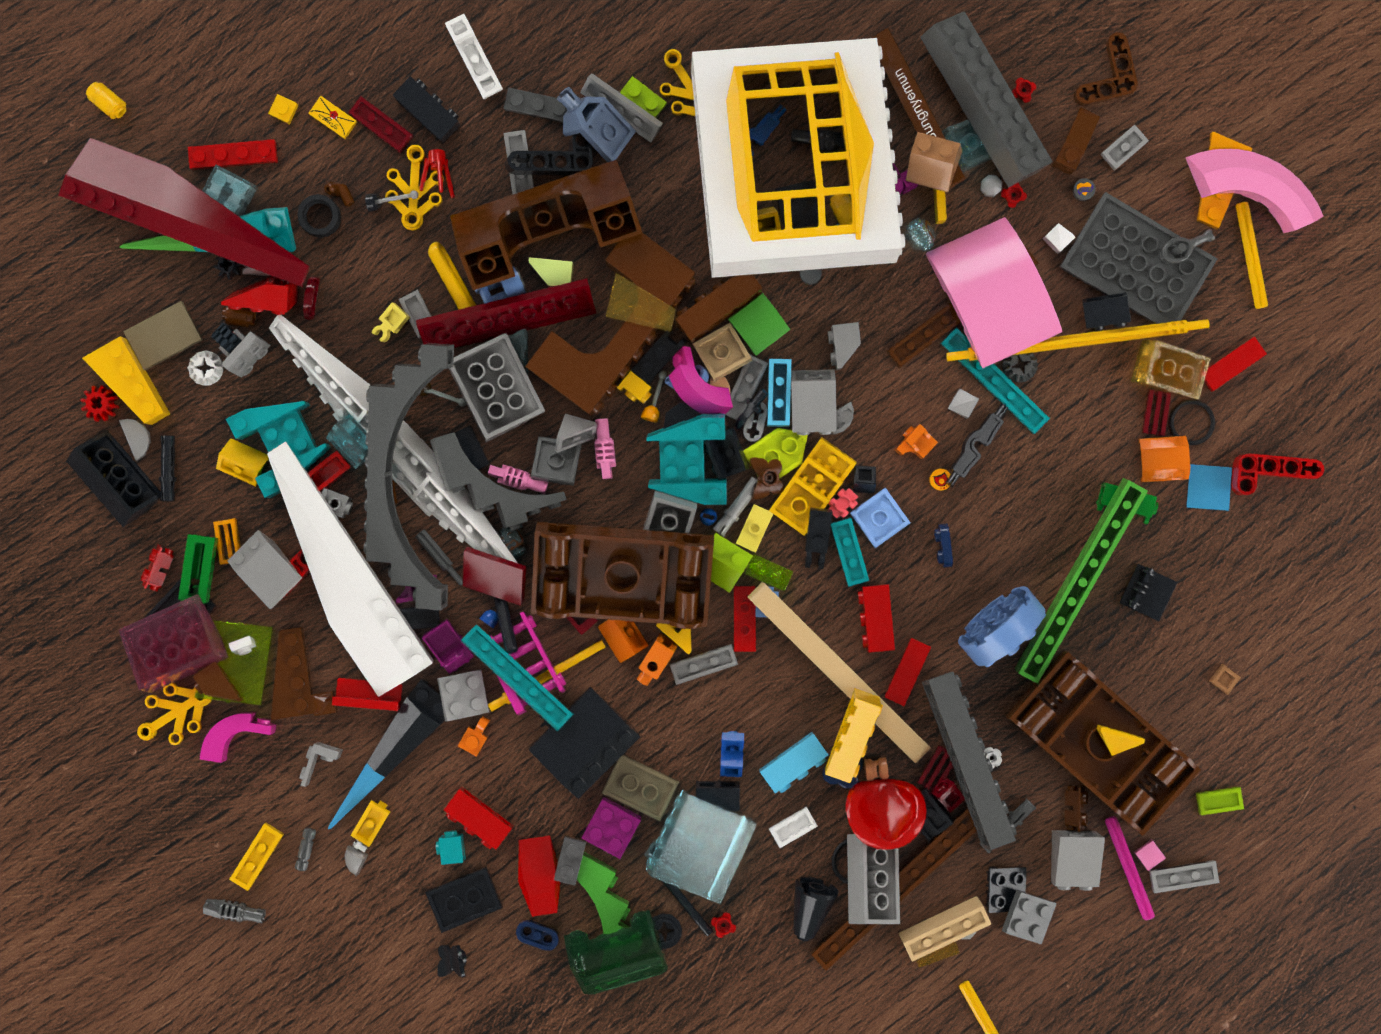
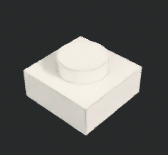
(242, 646)

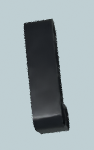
(548, 157)

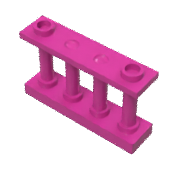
(558, 679)

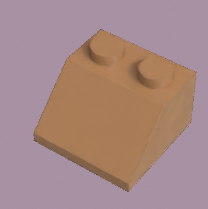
(933, 162)

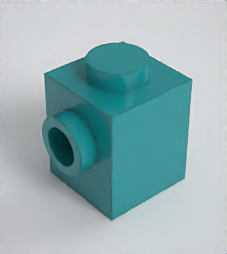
(451, 847)

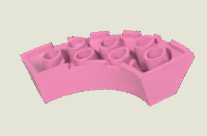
(1258, 179)

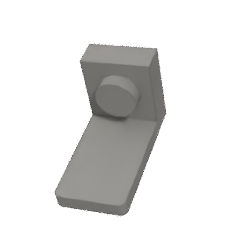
(327, 753)

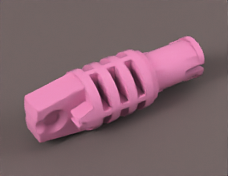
(604, 449)
(517, 478)

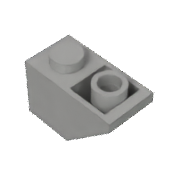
(845, 342)

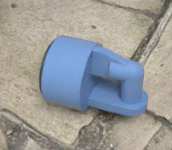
(511, 287)

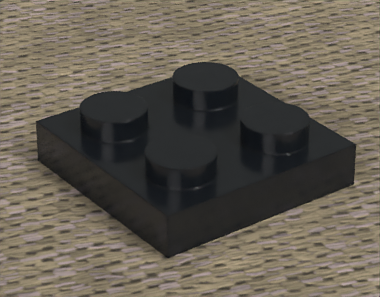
(803, 210)

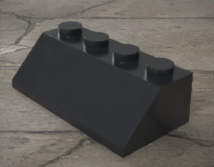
(114, 477)

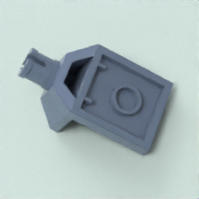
(596, 122)

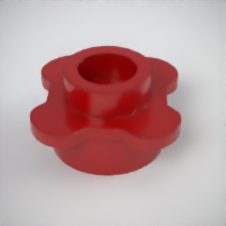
(1028, 86)
(1012, 201)
(729, 927)

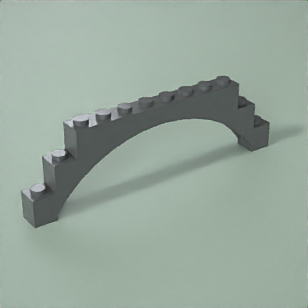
(383, 529)

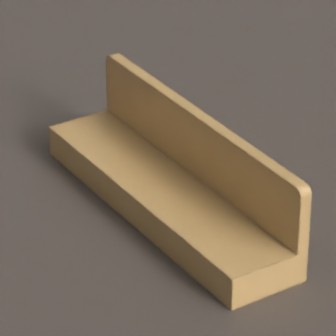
(944, 928)

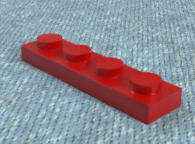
(232, 154)

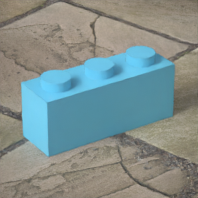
(779, 392)
(794, 763)

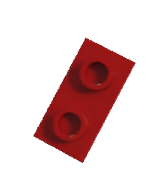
(152, 575)

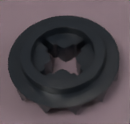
(671, 923)

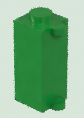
(1146, 509)

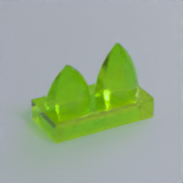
(769, 572)

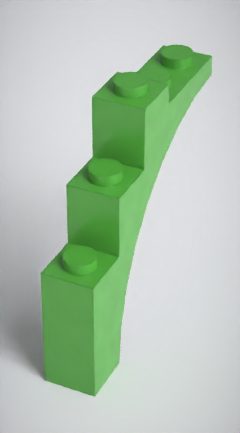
(596, 878)

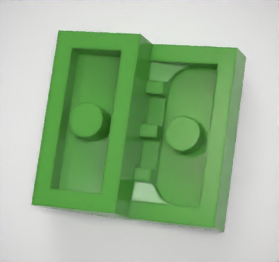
(759, 324)

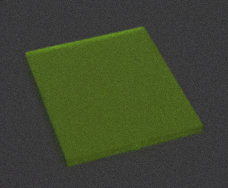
(247, 670)

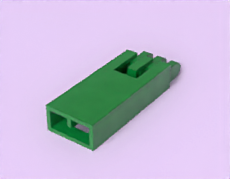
(198, 564)

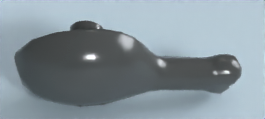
(1180, 248)

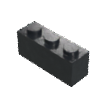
(427, 109)

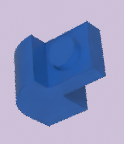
(731, 754)

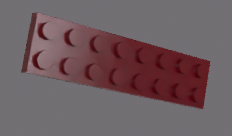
(509, 315)

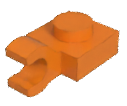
(474, 738)

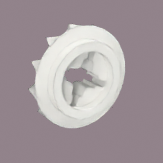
(211, 375)

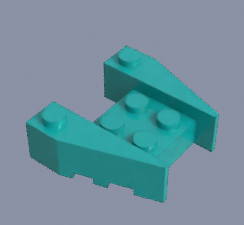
(278, 425)
(684, 463)

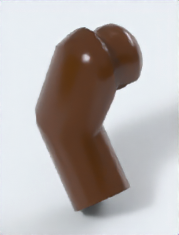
(339, 190)

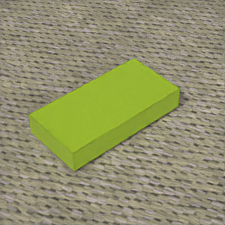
(1219, 801)

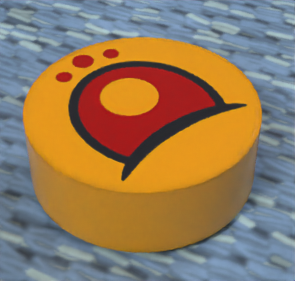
(938, 478)

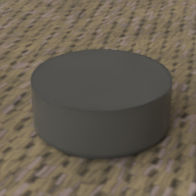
(810, 276)

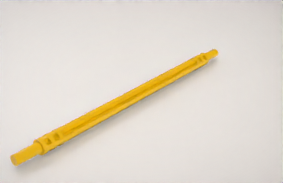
(1099, 337)

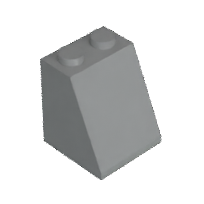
(813, 401)
(1076, 859)

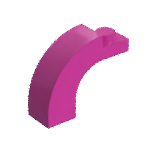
(694, 390)
(219, 737)

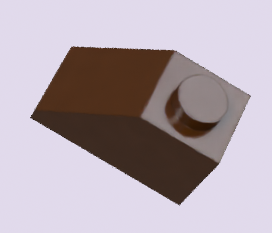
(216, 683)

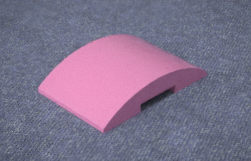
(995, 291)

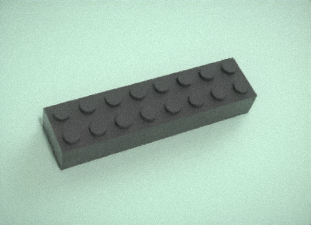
(986, 98)
(968, 761)

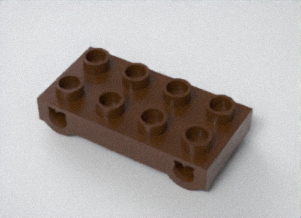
(621, 574)
(1063, 721)

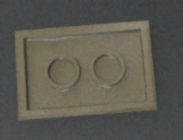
(163, 335)
(640, 787)

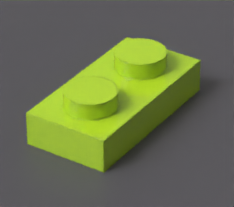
(643, 97)

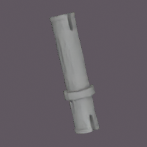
(732, 513)

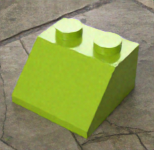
(727, 563)

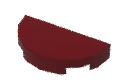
(310, 297)

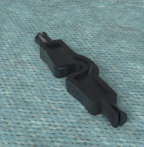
(969, 453)

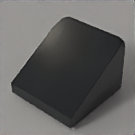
(864, 479)

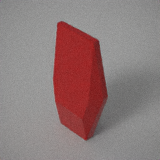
(536, 875)

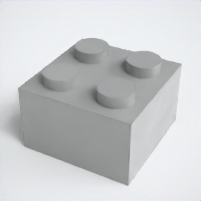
(670, 513)

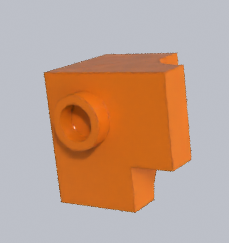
(916, 441)

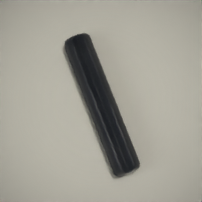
(506, 625)

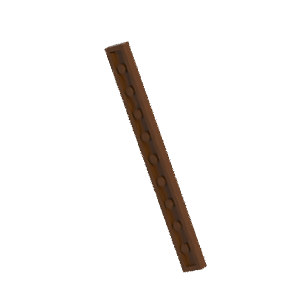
(909, 878)

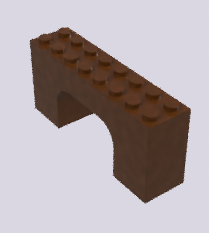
(497, 229)
(593, 377)

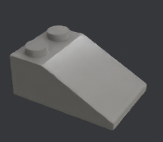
(265, 569)

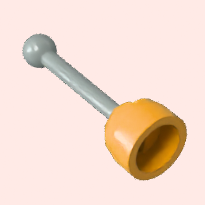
(650, 412)

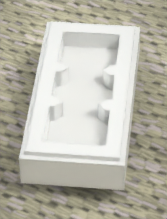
(793, 827)

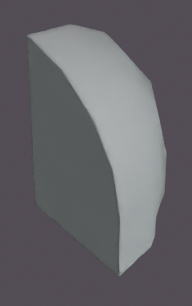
(355, 859)

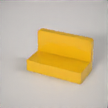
(241, 461)

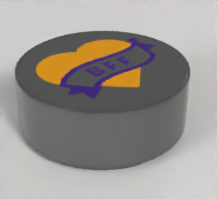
(1083, 189)

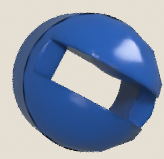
(706, 521)
(490, 618)

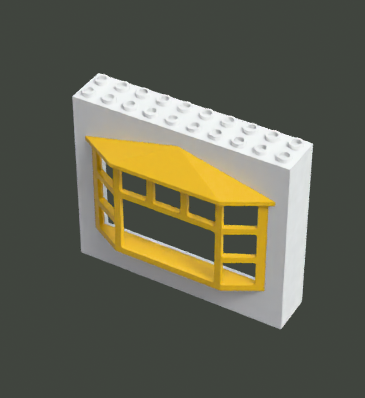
(728, 171)

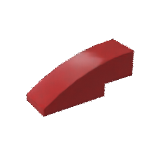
(329, 471)

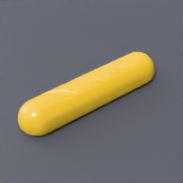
(450, 276)

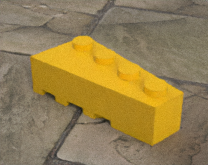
(125, 376)
(853, 735)

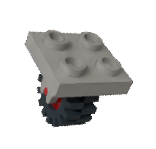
(240, 349)

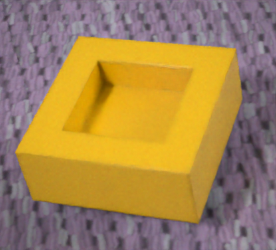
(283, 109)

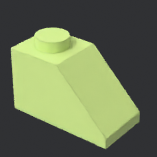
(553, 271)

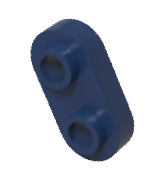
(942, 536)
(536, 937)

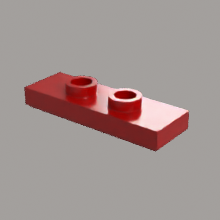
(744, 620)

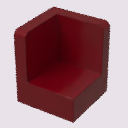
(582, 624)

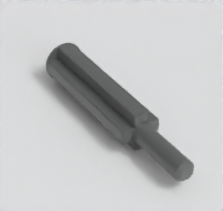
(438, 555)

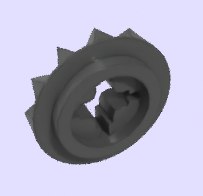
(1015, 374)

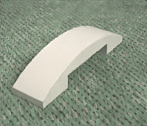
(473, 56)

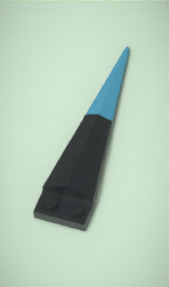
(413, 723)

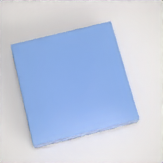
(880, 517)

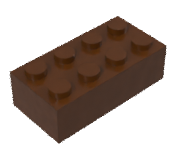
(717, 306)

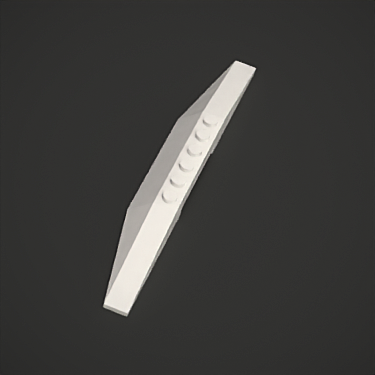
(413, 461)

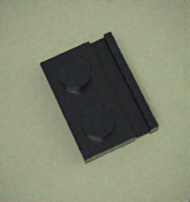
(936, 816)

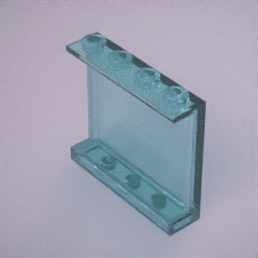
(700, 847)

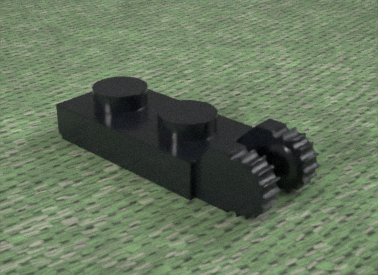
(817, 535)

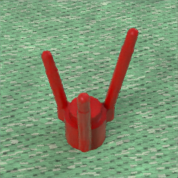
(437, 162)

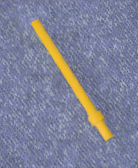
(558, 668)

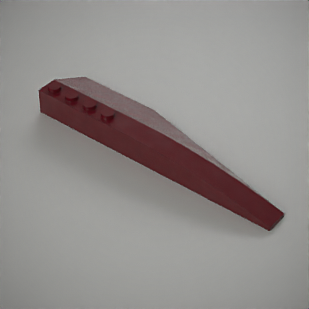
(174, 207)

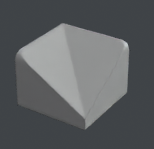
(963, 403)

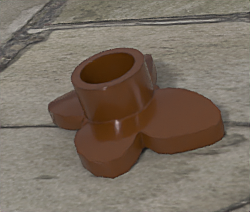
(768, 477)

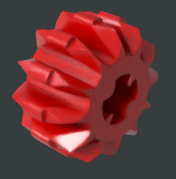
(92, 404)

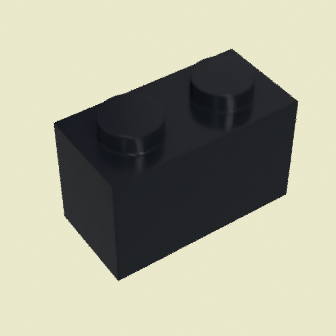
(1106, 311)

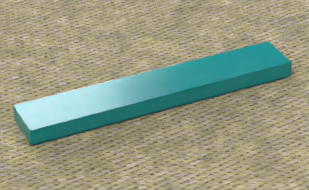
(999, 385)
(516, 677)

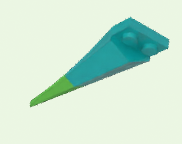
(271, 222)

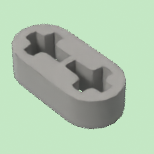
(759, 427)

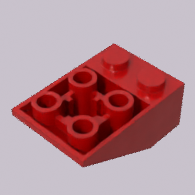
(268, 294)

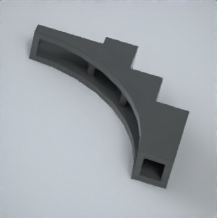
(459, 471)

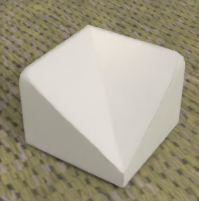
(1058, 238)

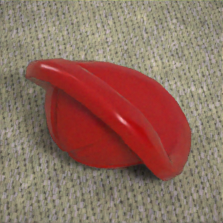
(885, 812)

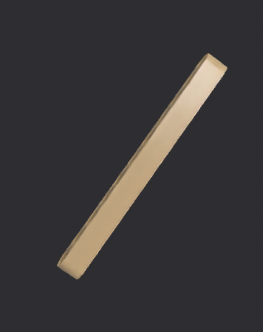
(835, 668)

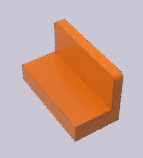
(623, 638)

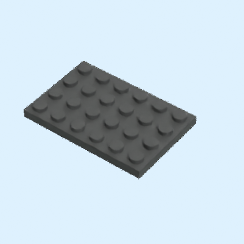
(1123, 254)

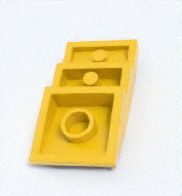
(812, 484)

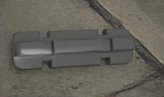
(305, 849)

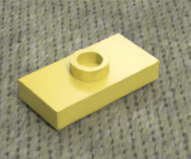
(754, 528)

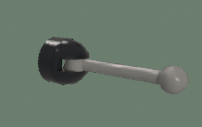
(374, 201)

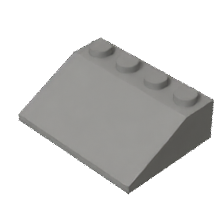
(495, 387)

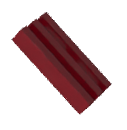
(1167, 397)
(928, 767)

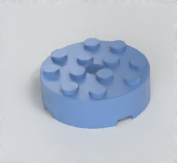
(1002, 627)

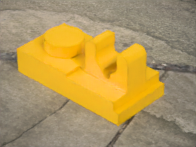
(371, 822)

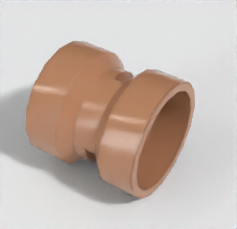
(871, 769)

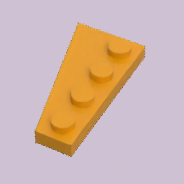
(1214, 207)

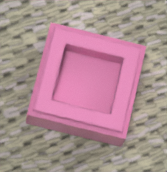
(1149, 855)

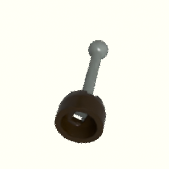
(428, 389)

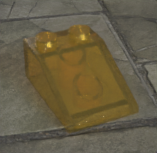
(1170, 369)

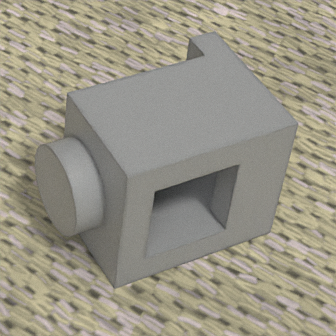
(345, 504)

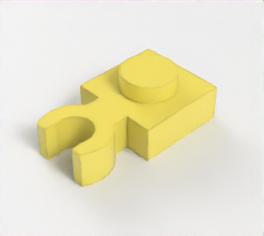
(393, 320)

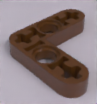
(1119, 76)

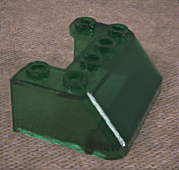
(616, 957)

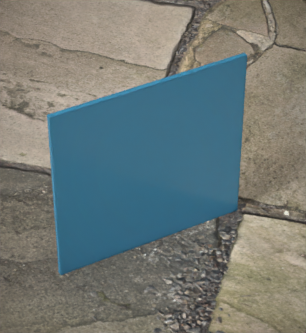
(1209, 487)

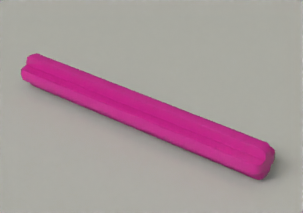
(1129, 868)

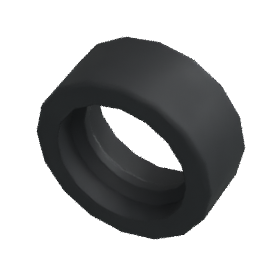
(302, 215)

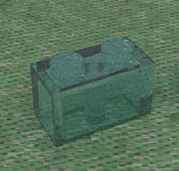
(349, 440)

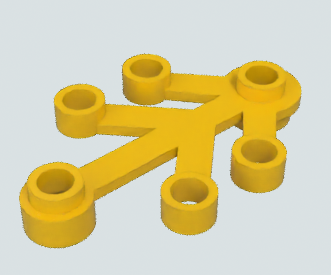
(676, 91)
(413, 209)
(178, 711)

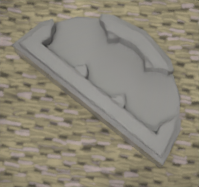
(843, 417)
(137, 437)

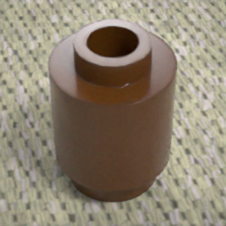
(241, 317)

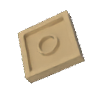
(722, 352)

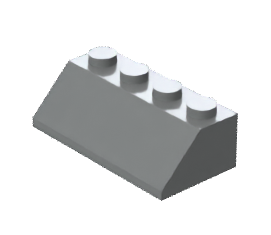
(872, 884)

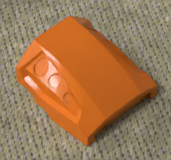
(1165, 459)

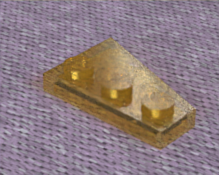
(638, 306)

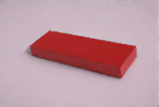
(1234, 363)
(907, 671)

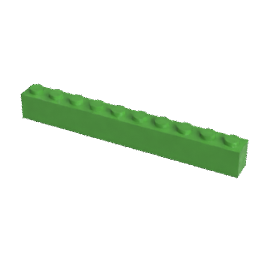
(1080, 580)

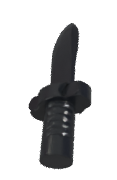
(753, 405)

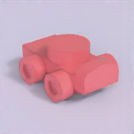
(846, 499)

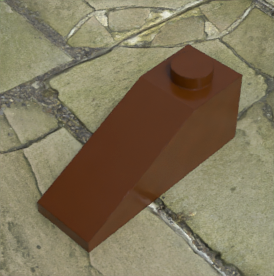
(1076, 141)

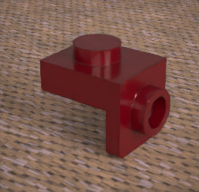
(948, 794)

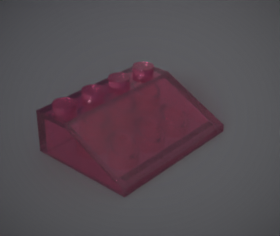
(172, 644)

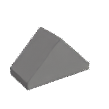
(574, 432)

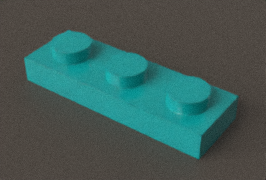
(849, 552)

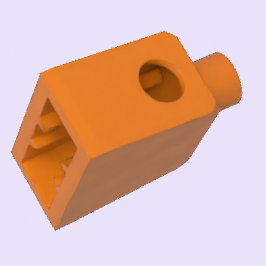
(660, 653)

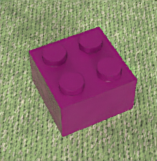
(611, 827)

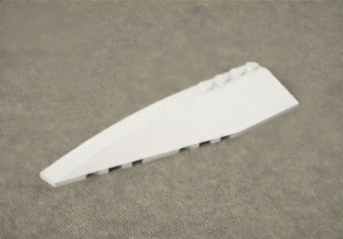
(347, 586)

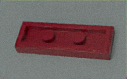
(380, 124)

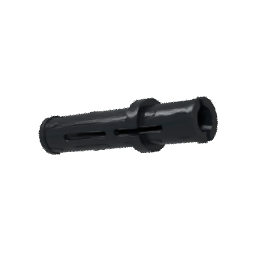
(167, 468)

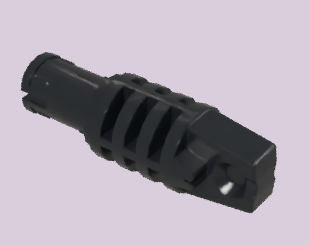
(827, 139)

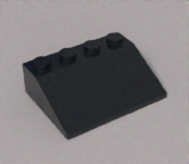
(585, 743)

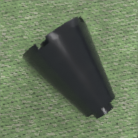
(811, 906)

